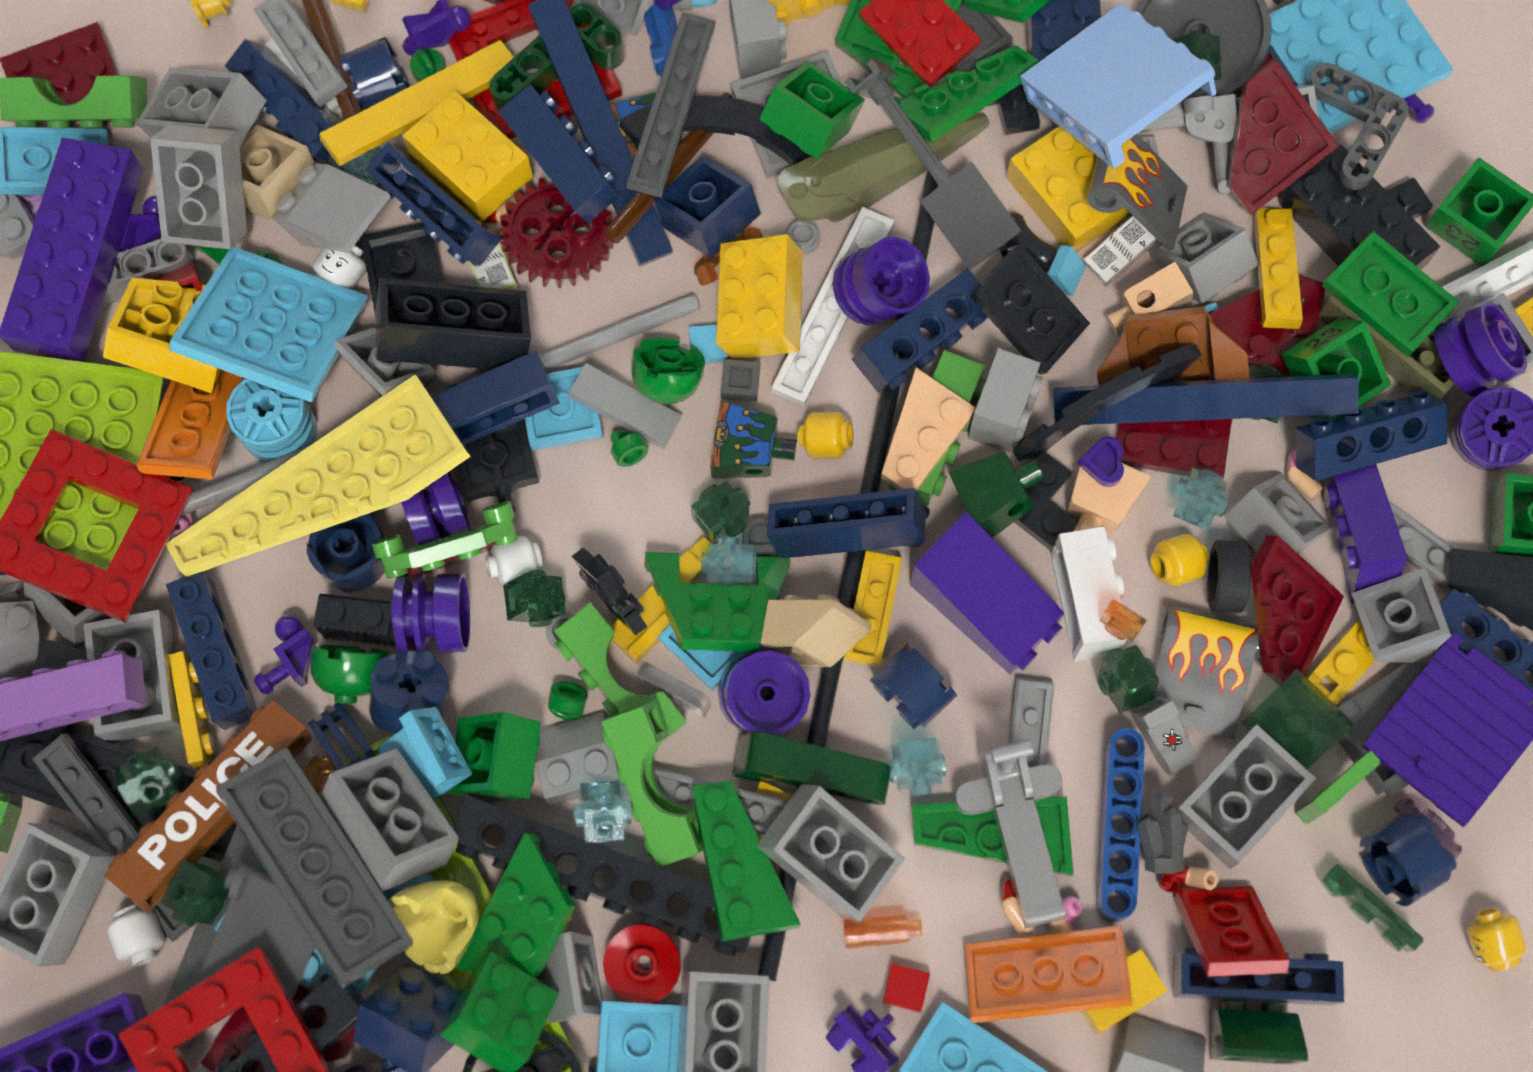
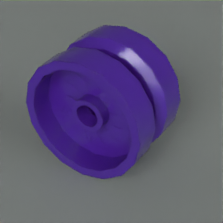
(1480, 348)
(438, 506)
(783, 705)

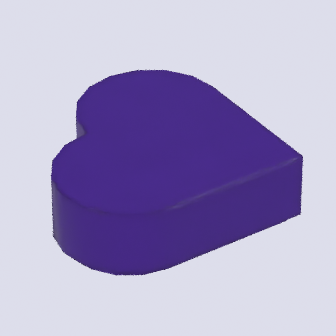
(1104, 462)

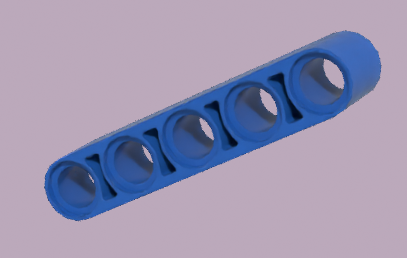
(1131, 809)

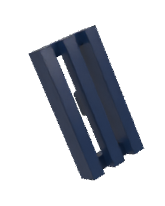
(329, 720)

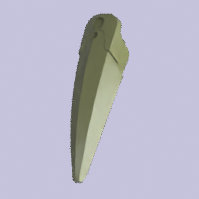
(863, 172)

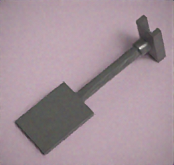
(962, 203)

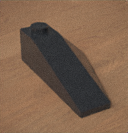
(1495, 582)

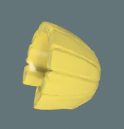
(439, 920)

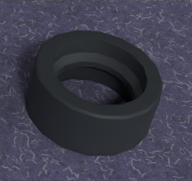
(1228, 576)

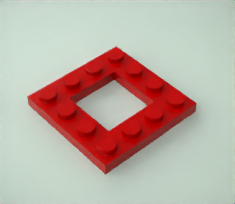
(505, 23)
(108, 591)
(244, 983)

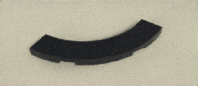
(723, 116)
(1103, 397)

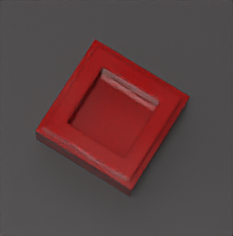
(906, 988)

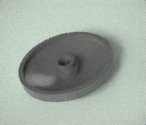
(1242, 29)

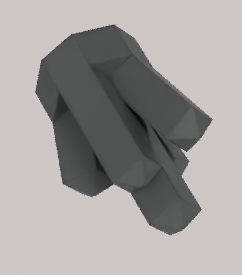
(1163, 836)

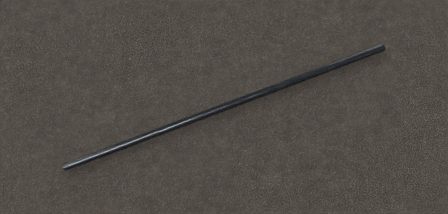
(850, 581)

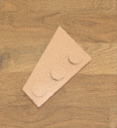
(925, 431)

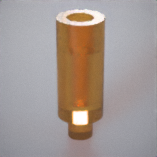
(880, 931)

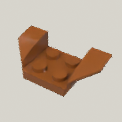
(1161, 332)

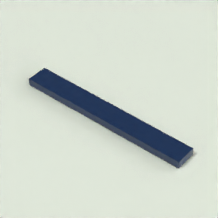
(595, 119)
(1224, 399)

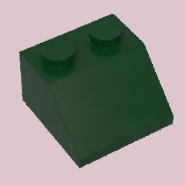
(1256, 1035)

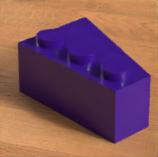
(1364, 528)

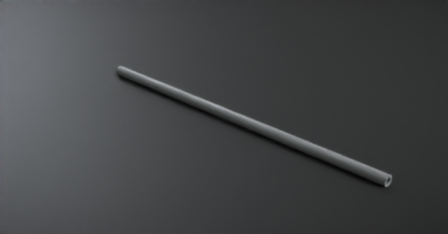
(551, 359)

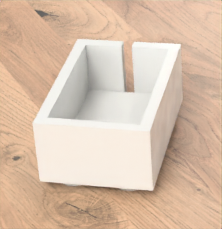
(1086, 589)

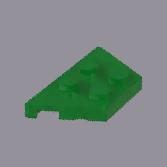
(522, 914)

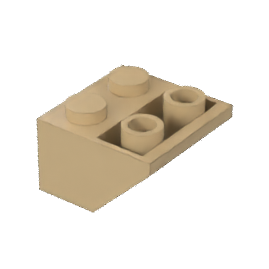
(812, 630)

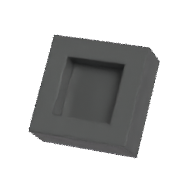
(740, 380)

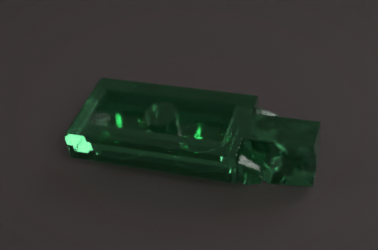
(1371, 908)

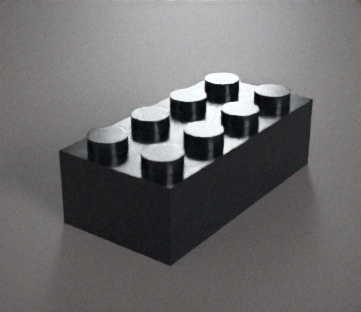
(1345, 217)
(450, 324)

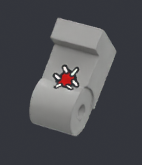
(1165, 735)

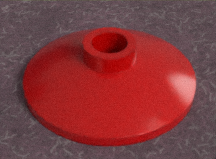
(627, 976)

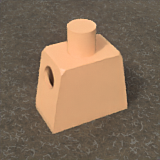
(1157, 293)
(1102, 505)

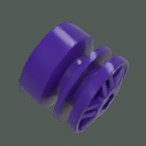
(881, 281)
(1481, 445)
(425, 614)

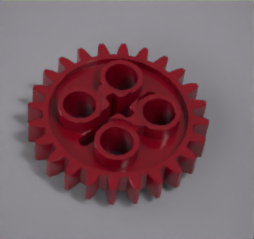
(533, 213)

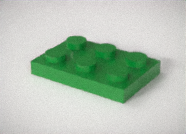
(1390, 294)

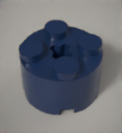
(374, 72)
(350, 570)
(404, 684)
(913, 685)
(1407, 858)

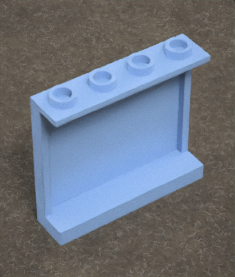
(1114, 81)

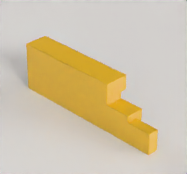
(654, 615)

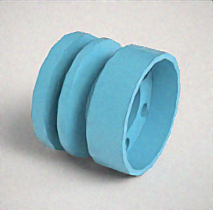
(278, 433)

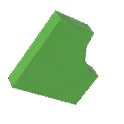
(1338, 788)

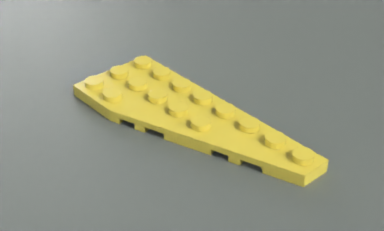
(352, 471)

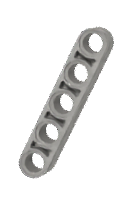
(153, 255)

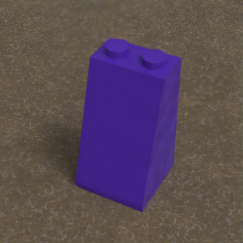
(986, 595)

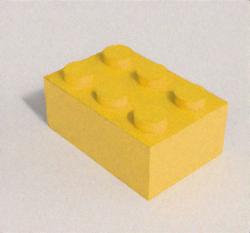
(468, 155)
(1055, 184)
(759, 297)

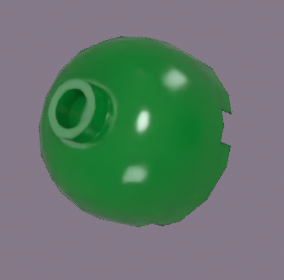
(666, 371)
(344, 670)

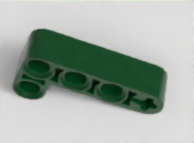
(599, 33)
(797, 763)

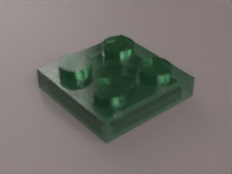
(1300, 719)

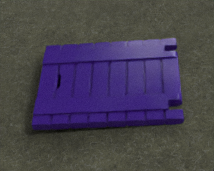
(1456, 730)

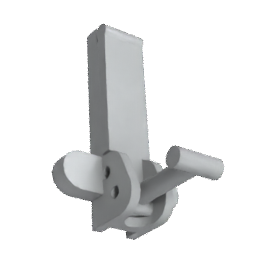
(1208, 120)
(1010, 793)

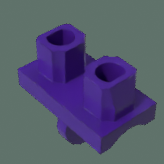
(869, 1036)

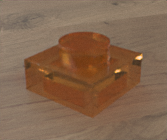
(1122, 621)

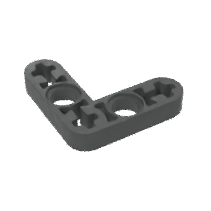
(1371, 113)

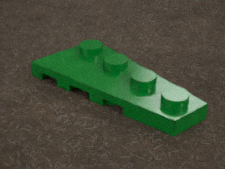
(965, 92)
(949, 830)
(740, 875)

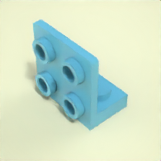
(429, 751)

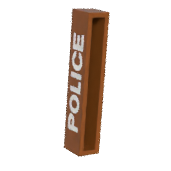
(197, 815)

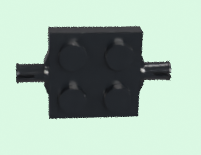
(498, 464)
(608, 585)

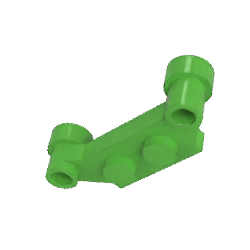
(431, 555)

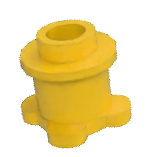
(209, 8)

